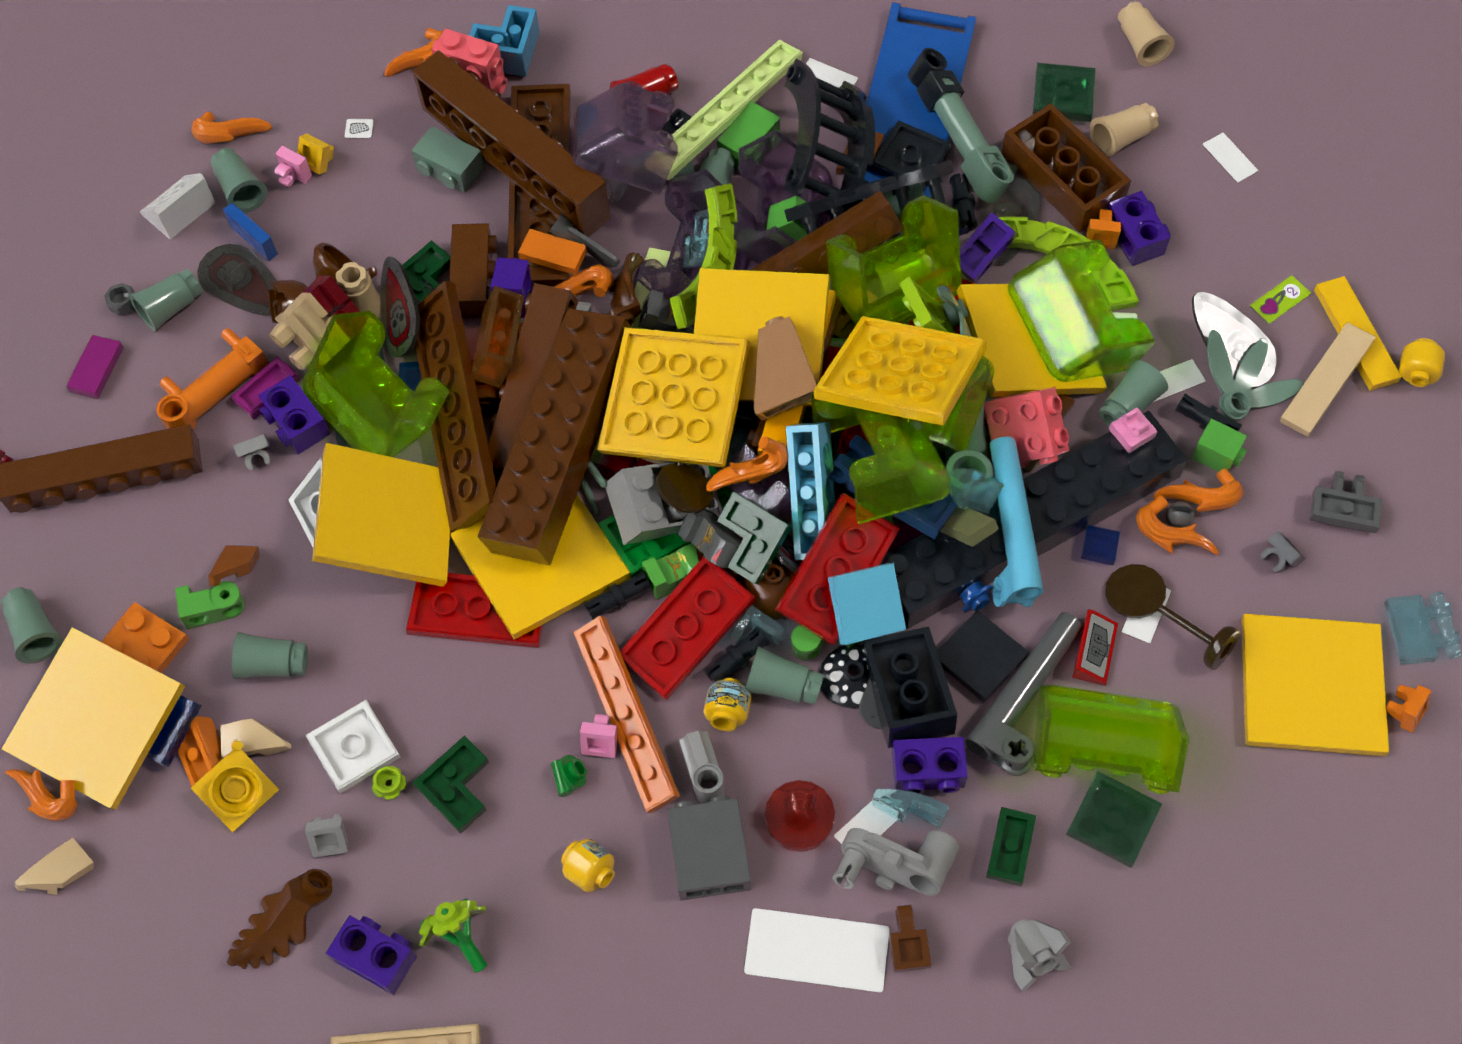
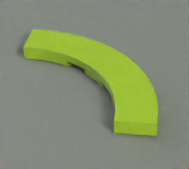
(1048, 236)
(719, 253)

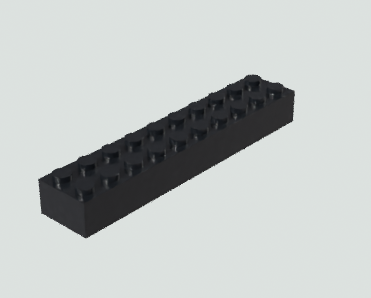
(1061, 503)

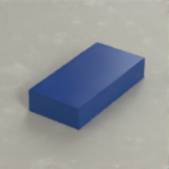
(250, 231)

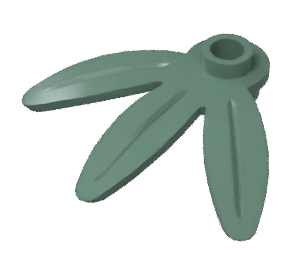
(954, 309)
(1239, 389)

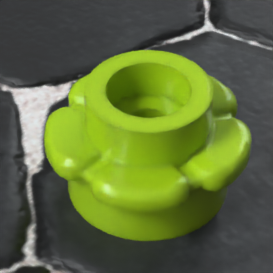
(382, 776)

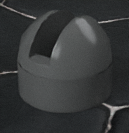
(1179, 518)

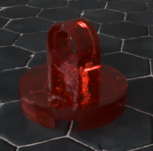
(800, 815)

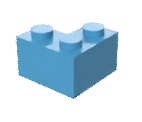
(515, 38)

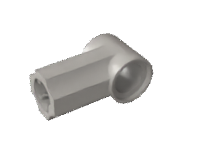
(702, 765)

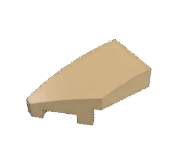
(254, 736)
(57, 869)

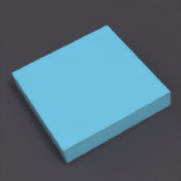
(866, 603)

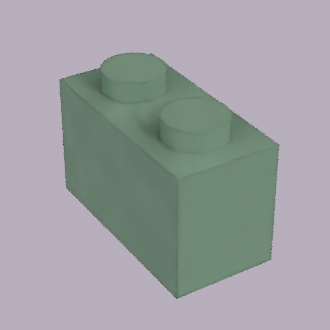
(448, 159)

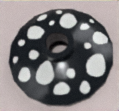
(838, 683)

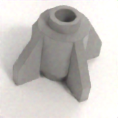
(1036, 951)

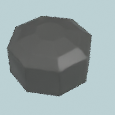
(118, 299)

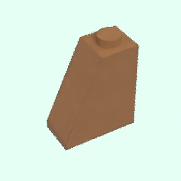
(782, 369)

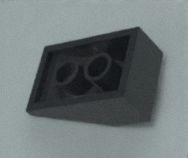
(910, 686)

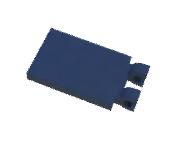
(925, 518)

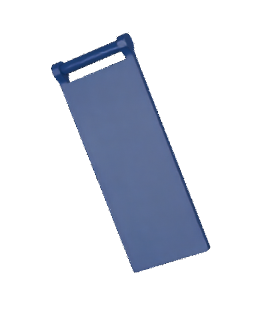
(891, 91)

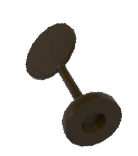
(683, 488)
(1141, 591)

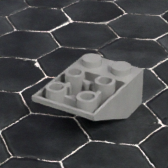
(640, 508)

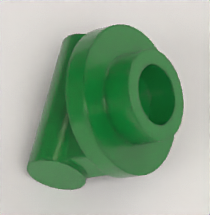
(568, 774)

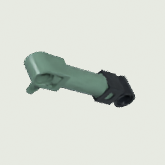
(942, 94)

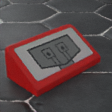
(1095, 648)

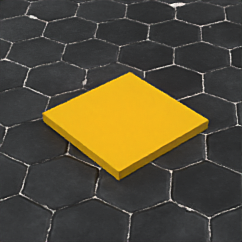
(744, 300)
(1011, 347)
(901, 370)
(674, 396)
(381, 516)
(535, 593)
(1314, 685)
(93, 718)

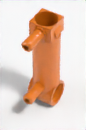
(213, 385)

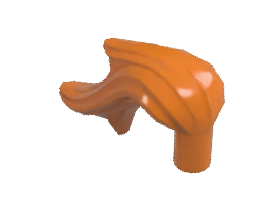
(415, 57)
(209, 132)
(593, 278)
(768, 463)
(1207, 498)
(1165, 535)
(42, 801)

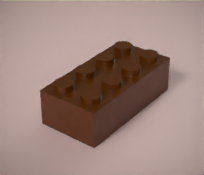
(1064, 166)

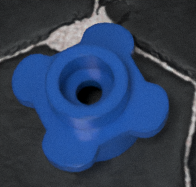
(976, 596)

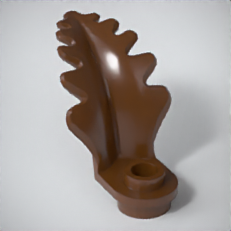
(624, 299)
(282, 920)

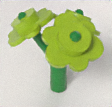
(448, 919)

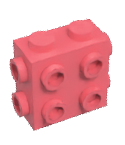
(474, 57)
(1032, 421)

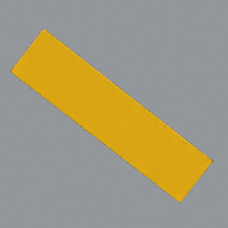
(1343, 307)

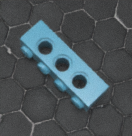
(810, 485)

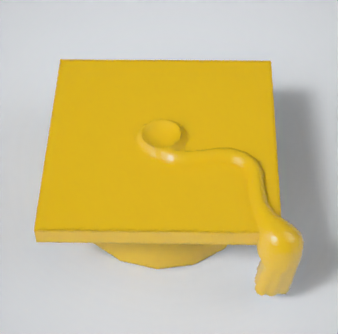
(234, 788)

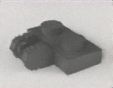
(1346, 508)

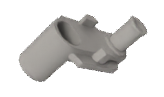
(894, 863)

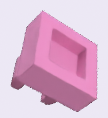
(291, 167)
(1133, 430)
(598, 737)

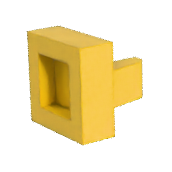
(316, 152)

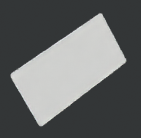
(817, 950)

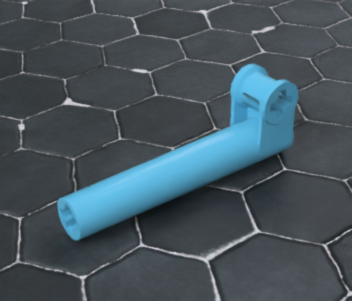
(1022, 576)

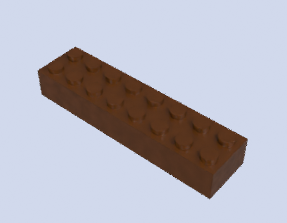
(511, 143)
(555, 439)

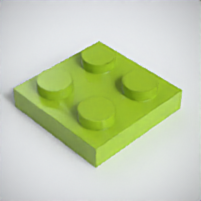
(927, 310)

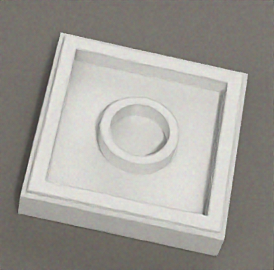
(353, 746)

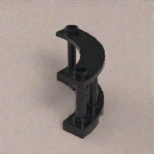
(857, 128)
(835, 202)

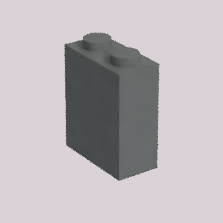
(708, 848)

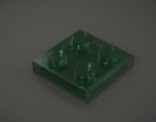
(1066, 88)
(1114, 819)

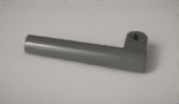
(994, 733)

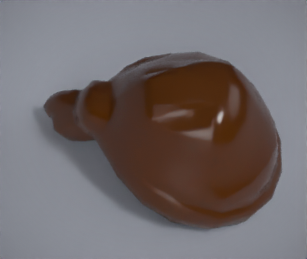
(329, 260)

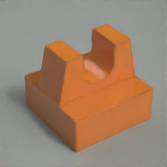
(1104, 229)
(1413, 709)

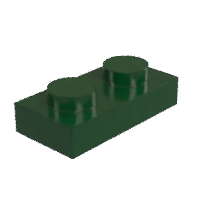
(1011, 846)

